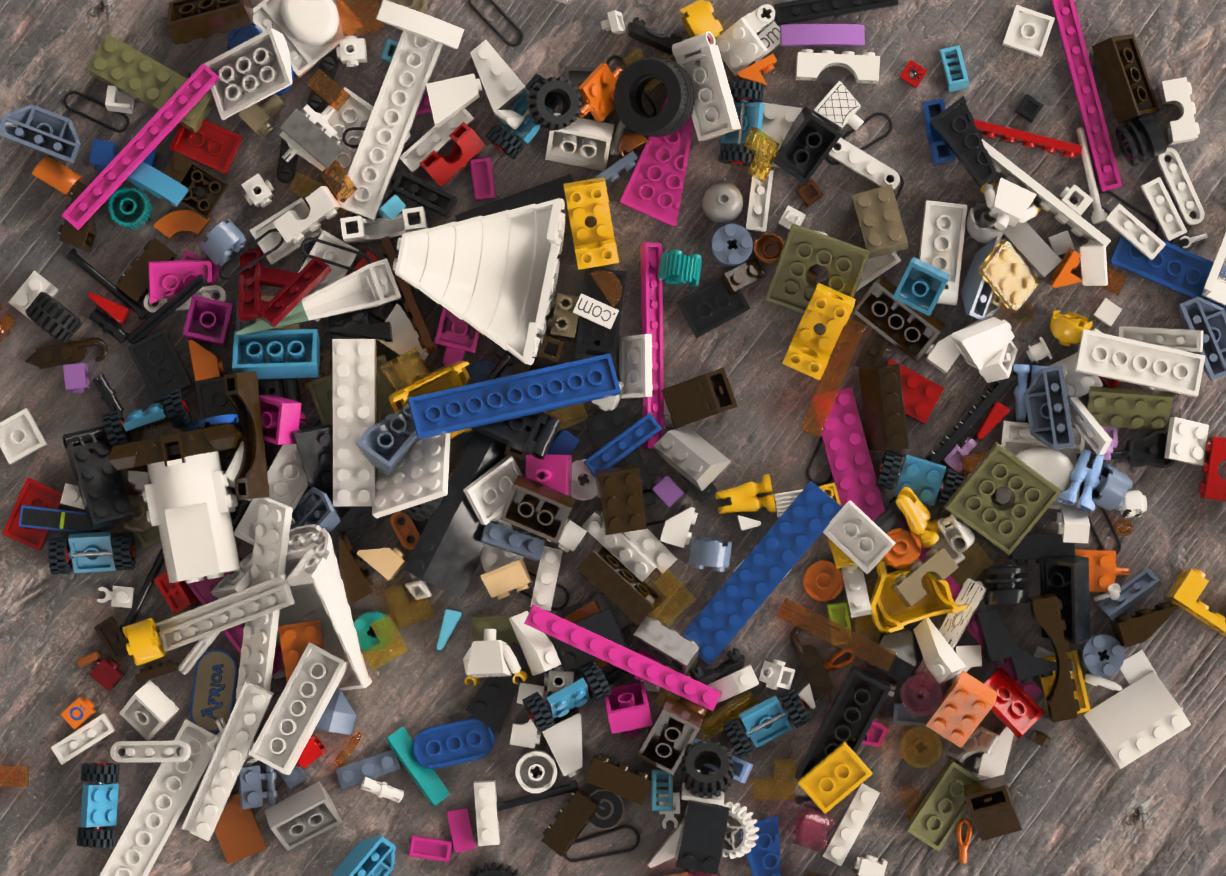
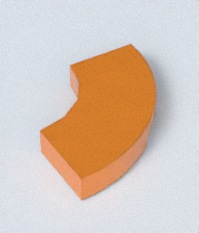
(181, 221)

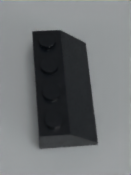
(1069, 580)

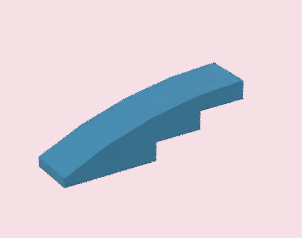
(158, 184)

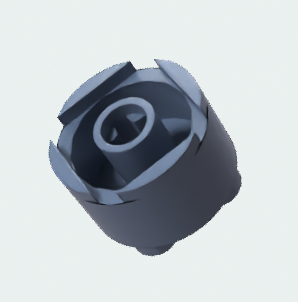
(731, 233)
(223, 242)
(1112, 488)
(710, 553)
(1112, 650)

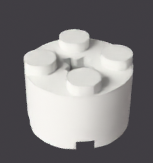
(526, 777)

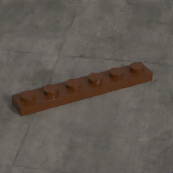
(410, 304)

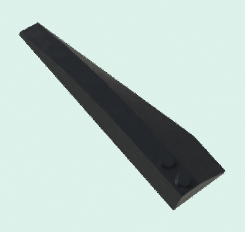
(451, 539)

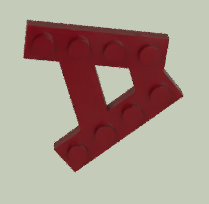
(294, 287)

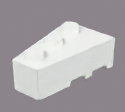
(497, 78)

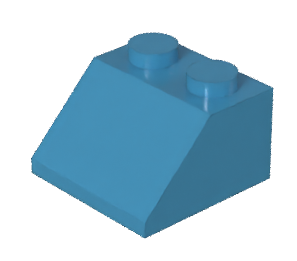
(921, 286)

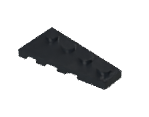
(962, 137)
(316, 454)
(356, 523)
(496, 695)

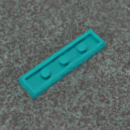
(424, 777)

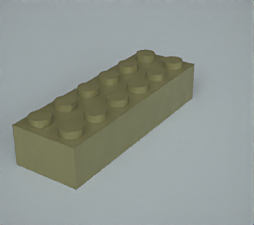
(144, 79)

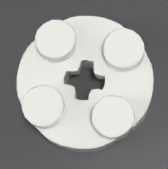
(584, 492)

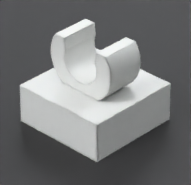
(614, 23)
(791, 216)

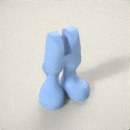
(1022, 373)
(1077, 476)

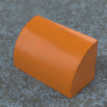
(56, 175)

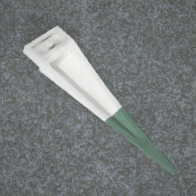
(357, 291)

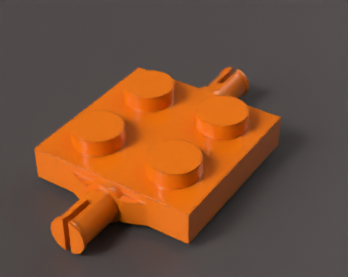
(598, 92)
(1101, 568)

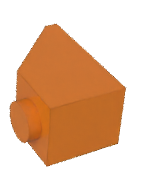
(205, 363)

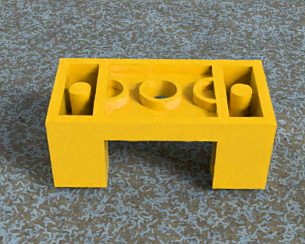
(594, 244)
(811, 350)
(1185, 593)

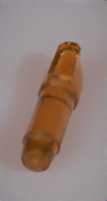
(345, 754)

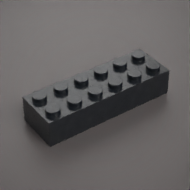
(847, 717)

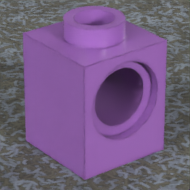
(76, 377)
(667, 490)

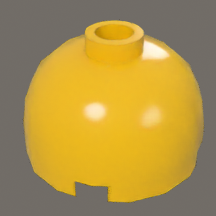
(1068, 327)

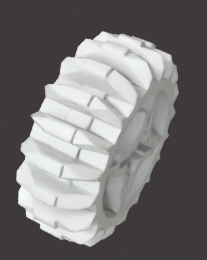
(735, 846)

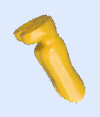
(745, 497)
(918, 517)

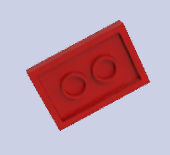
(210, 146)
(918, 393)
(35, 495)
(1013, 704)

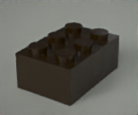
(620, 499)
(537, 509)
(670, 736)
(618, 778)

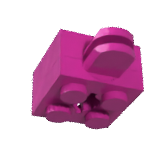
(456, 337)

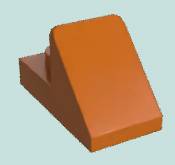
(753, 72)
(1062, 275)

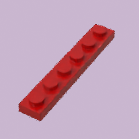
(1028, 139)

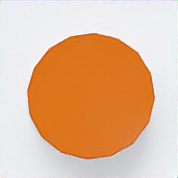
(906, 549)
(823, 581)

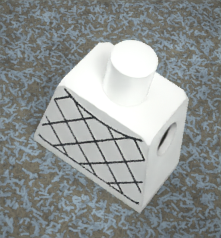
(840, 108)

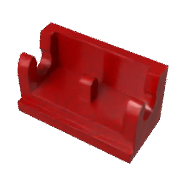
(177, 594)

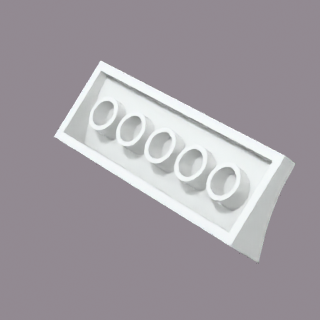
(299, 709)

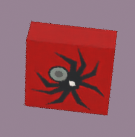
(913, 74)

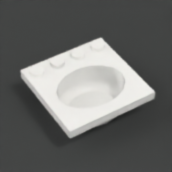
(308, 26)
(1050, 463)

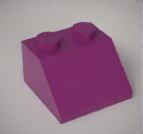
(208, 321)

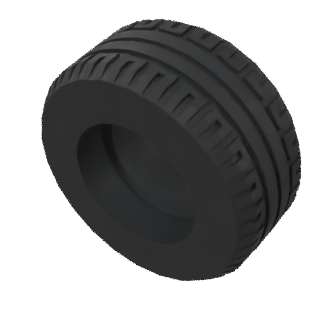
(629, 97)

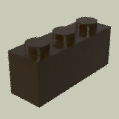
(136, 281)
(570, 822)

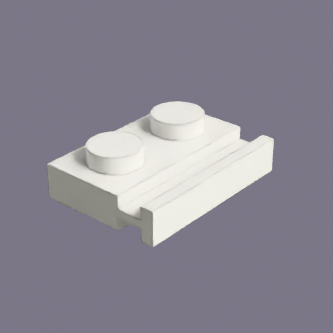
(30, 290)

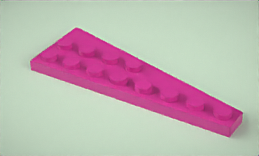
(660, 176)

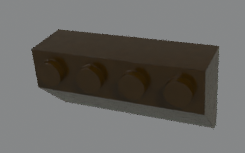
(202, 18)
(1125, 78)
(896, 321)
(883, 407)
(619, 584)

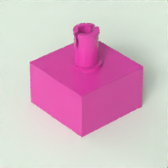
(280, 418)
(552, 471)
(628, 709)

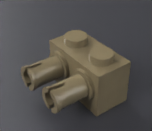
(261, 117)
(564, 321)

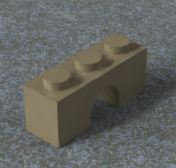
(909, 586)

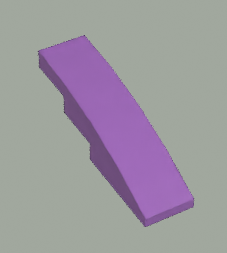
(822, 35)

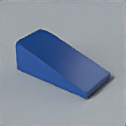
(564, 444)

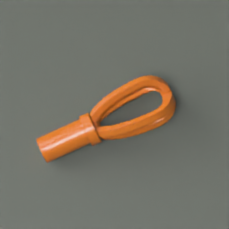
(829, 666)
(963, 846)

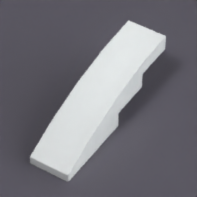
(419, 24)

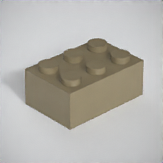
(880, 221)

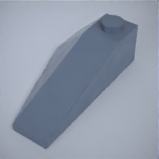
(389, 440)

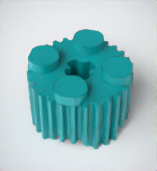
(141, 209)
(680, 268)
(363, 627)

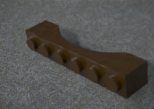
(547, 357)
(244, 395)
(1061, 699)

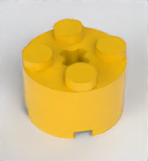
(699, 19)
(143, 641)

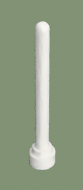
(1098, 215)

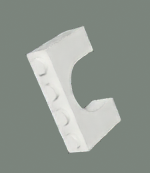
(361, 230)

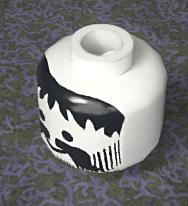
(1134, 504)

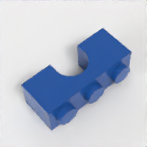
(939, 150)
(104, 152)

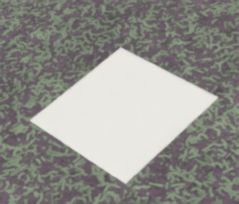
(1136, 667)

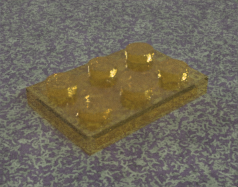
(1008, 276)

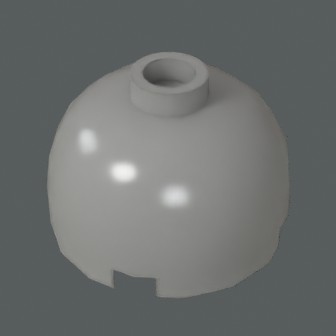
(722, 202)
(981, 224)

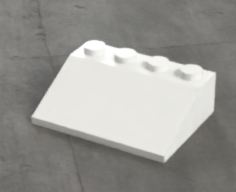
(250, 72)
(1136, 720)

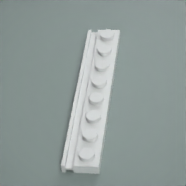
(1047, 200)
(225, 613)
(227, 760)

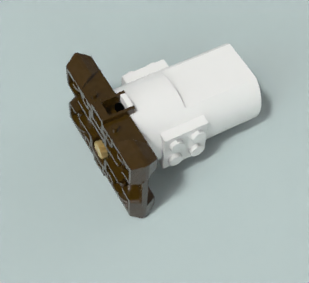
(189, 498)

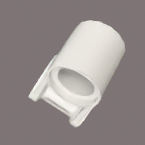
(755, 18)
(955, 530)

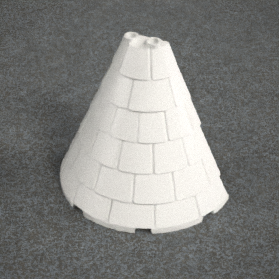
(492, 271)
(317, 594)

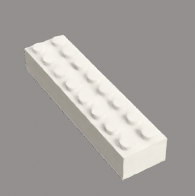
(352, 415)

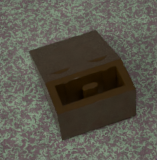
(202, 186)
(85, 236)
(699, 398)
(355, 579)
(1139, 628)
(992, 807)

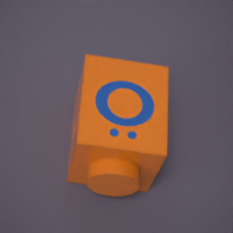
(79, 712)

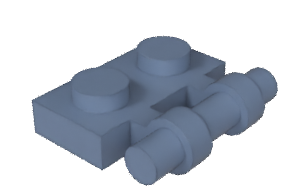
(250, 786)

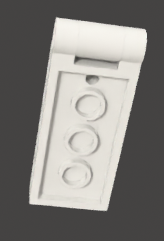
(714, 106)
(943, 243)

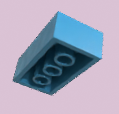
(278, 353)

